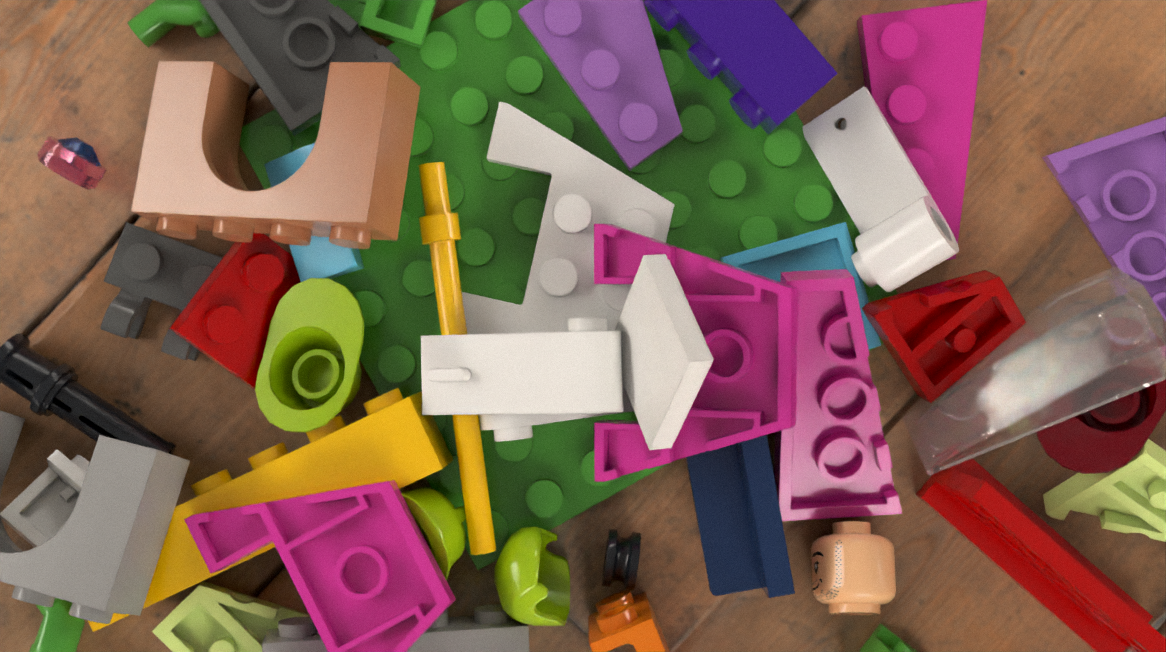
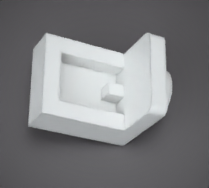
(48, 500)

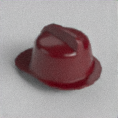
(1107, 434)

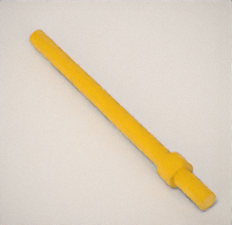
(440, 231)

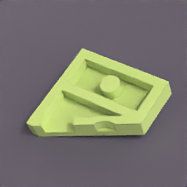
(1124, 499)
(220, 621)

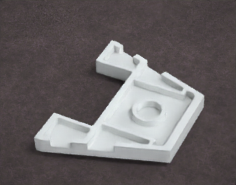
(579, 195)

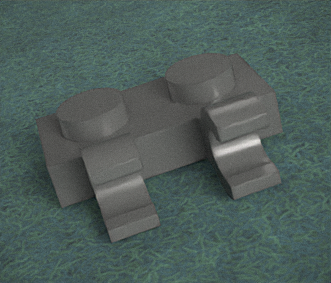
(159, 270)

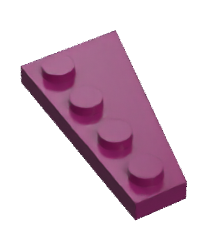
(925, 82)
(837, 451)

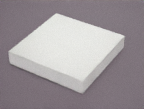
(661, 351)

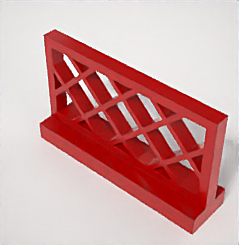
(1040, 560)

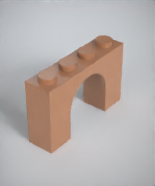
(343, 190)

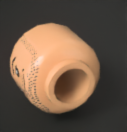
(853, 570)

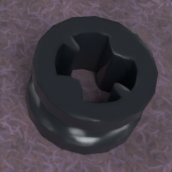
(621, 559)

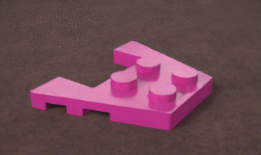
(753, 346)
(350, 558)

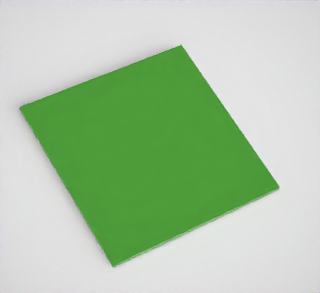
(727, 189)

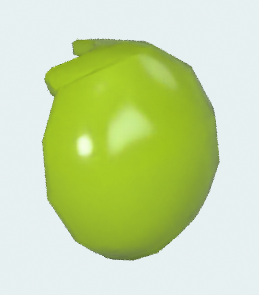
(532, 580)

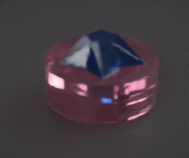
(72, 160)

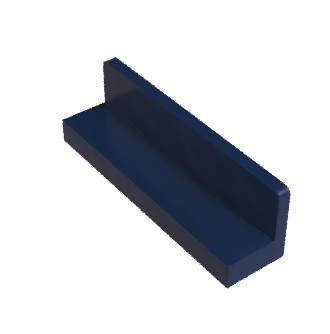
(740, 519)

